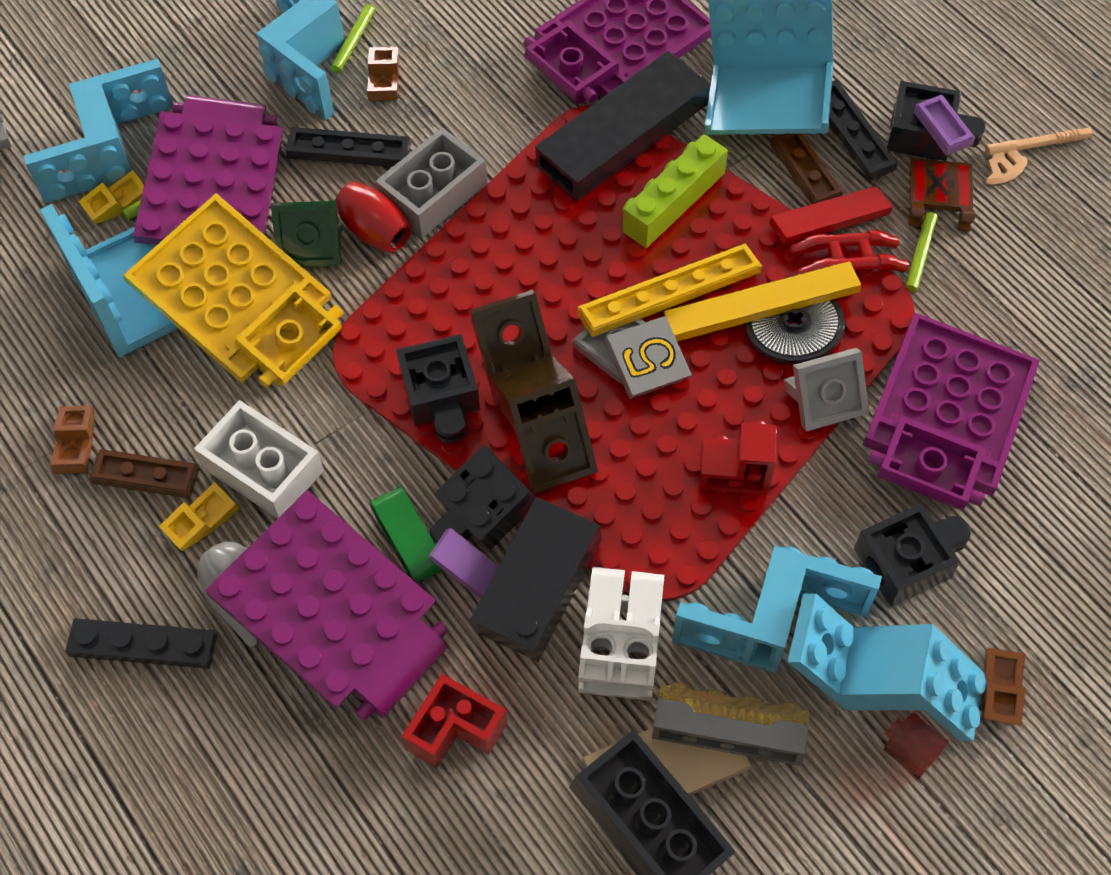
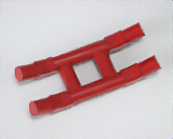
(862, 241)

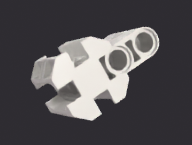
(603, 630)

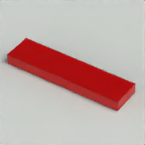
(830, 215)

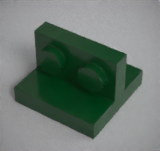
(308, 232)

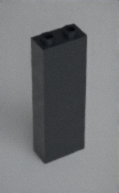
(622, 125)

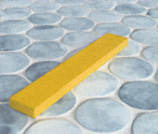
(668, 290)
(763, 301)

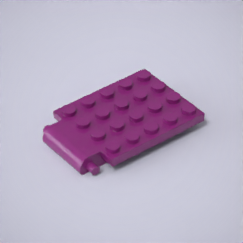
(608, 41)
(207, 151)
(949, 413)
(332, 608)

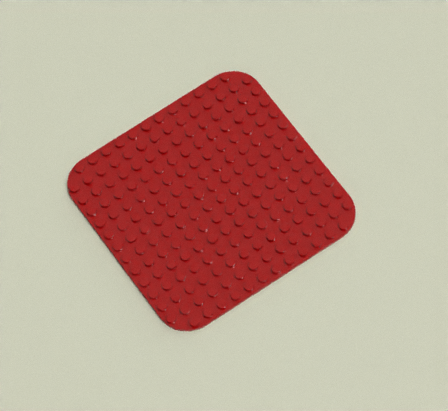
(646, 448)

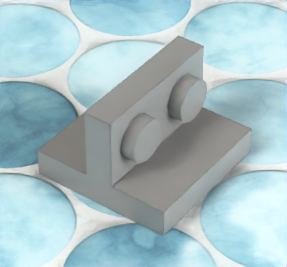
(829, 389)

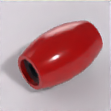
(373, 217)

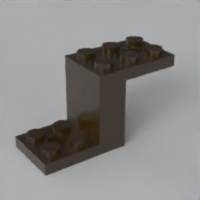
(533, 391)

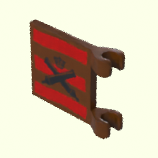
(941, 187)

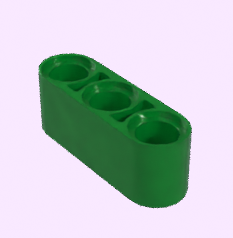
(405, 533)

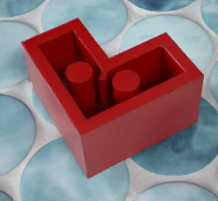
(740, 463)
(451, 713)

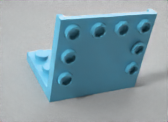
(770, 67)
(99, 273)

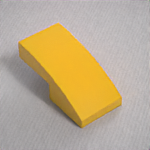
(108, 203)
(194, 522)

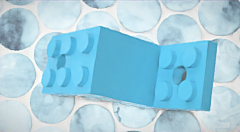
(297, 44)
(101, 155)
(786, 580)
(887, 667)

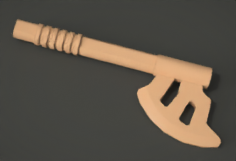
(1010, 148)

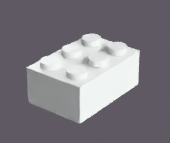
(259, 459)

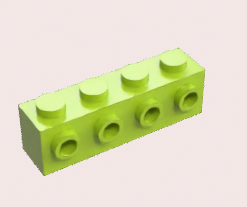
(674, 190)

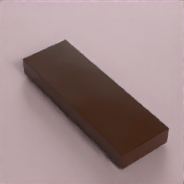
(805, 167)
(144, 473)

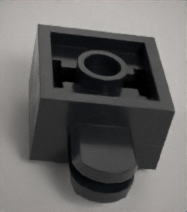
(907, 132)
(440, 385)
(482, 500)
(912, 552)

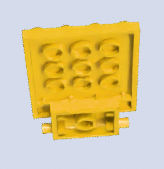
(237, 295)

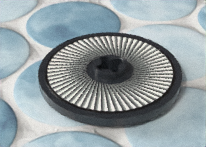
(793, 343)

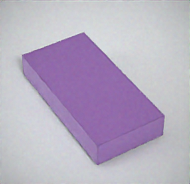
(944, 124)
(463, 562)

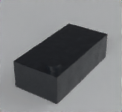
(536, 579)
(649, 812)

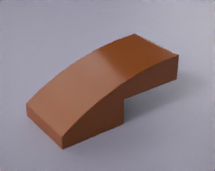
(383, 73)
(73, 439)
(1003, 691)

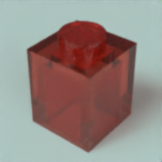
(914, 744)

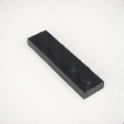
(858, 135)
(347, 147)
(141, 643)

